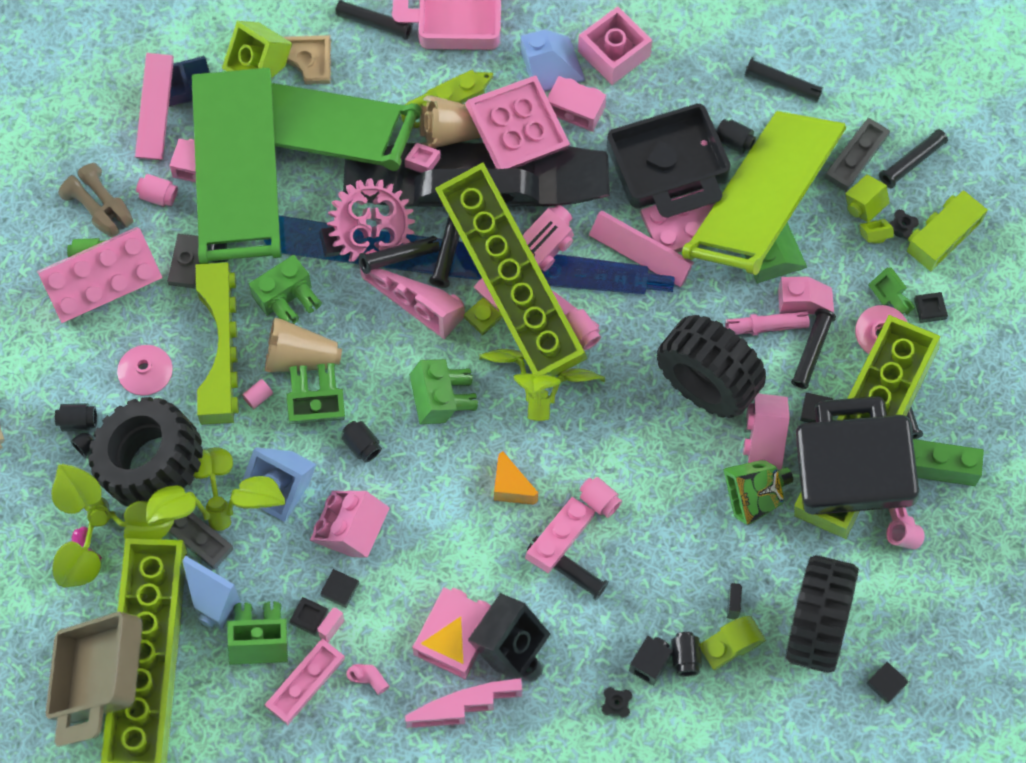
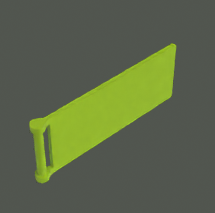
(765, 190)

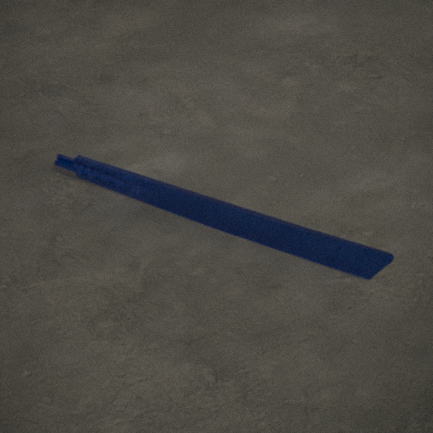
(564, 272)

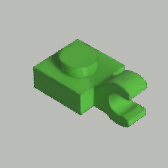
(889, 289)

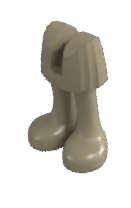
(101, 216)

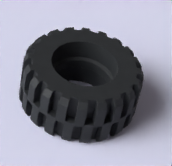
(711, 366)
(127, 432)
(822, 613)

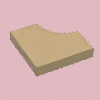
(311, 57)

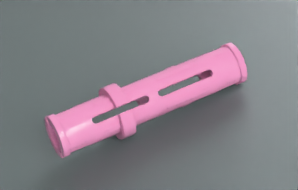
(777, 322)

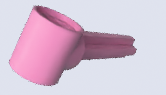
(903, 530)

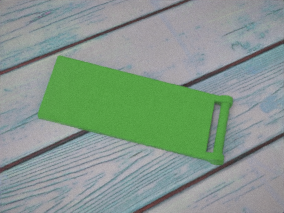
(340, 125)
(235, 163)

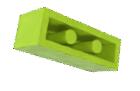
(946, 230)

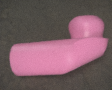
(367, 674)

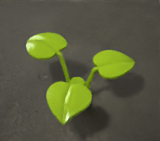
(534, 384)
(77, 490)
(253, 492)

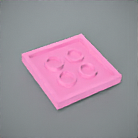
(517, 124)

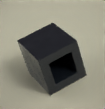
(651, 659)

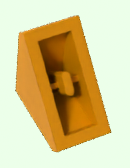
(512, 484)

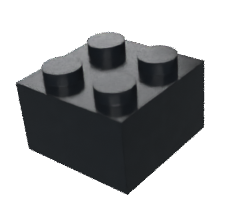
(509, 636)

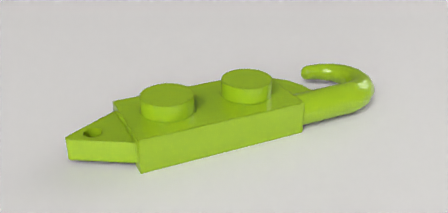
(456, 89)

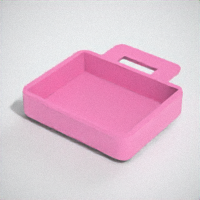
(454, 23)

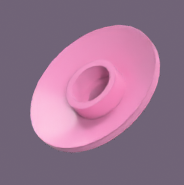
(872, 321)
(152, 378)

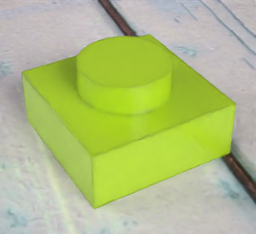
(876, 231)
(482, 316)

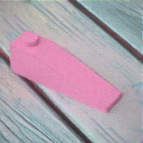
(424, 302)

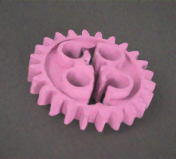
(346, 222)

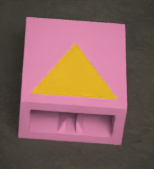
(447, 632)

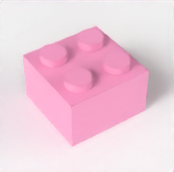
(614, 45)

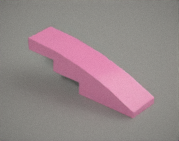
(452, 708)

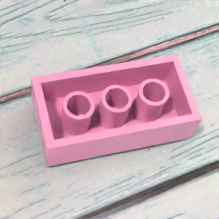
(99, 274)

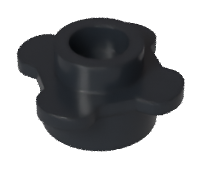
(901, 230)
(616, 710)

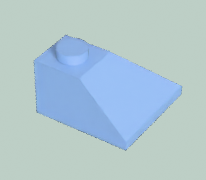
(550, 56)
(289, 472)
(211, 594)

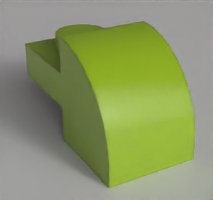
(733, 640)

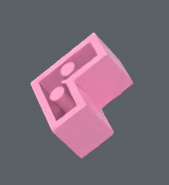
(769, 425)

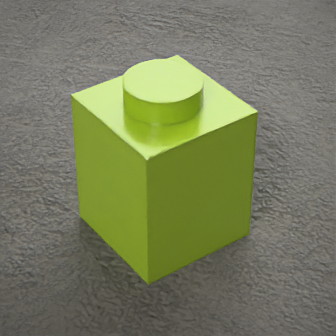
(867, 198)

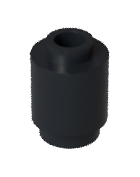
(736, 135)
(76, 417)
(361, 441)
(686, 654)

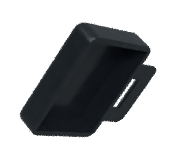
(695, 168)
(858, 460)

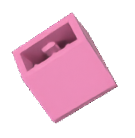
(350, 522)

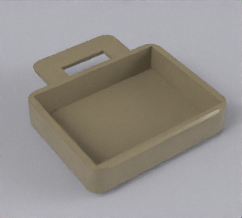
(92, 674)

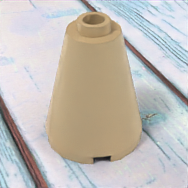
(446, 123)
(298, 347)

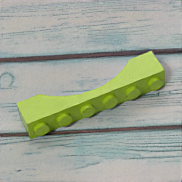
(215, 394)

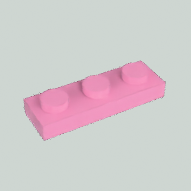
(560, 535)
(305, 681)

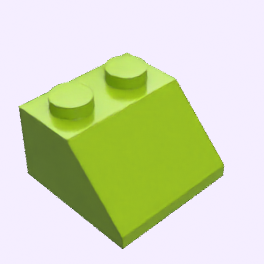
(256, 48)

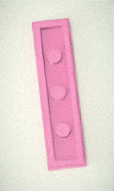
(154, 106)
(640, 248)

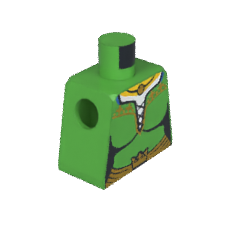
(756, 489)

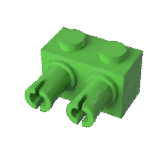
(280, 286)
(434, 392)
(318, 405)
(257, 640)

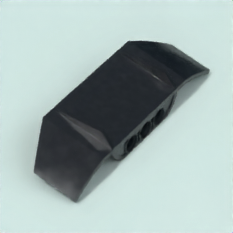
(554, 180)

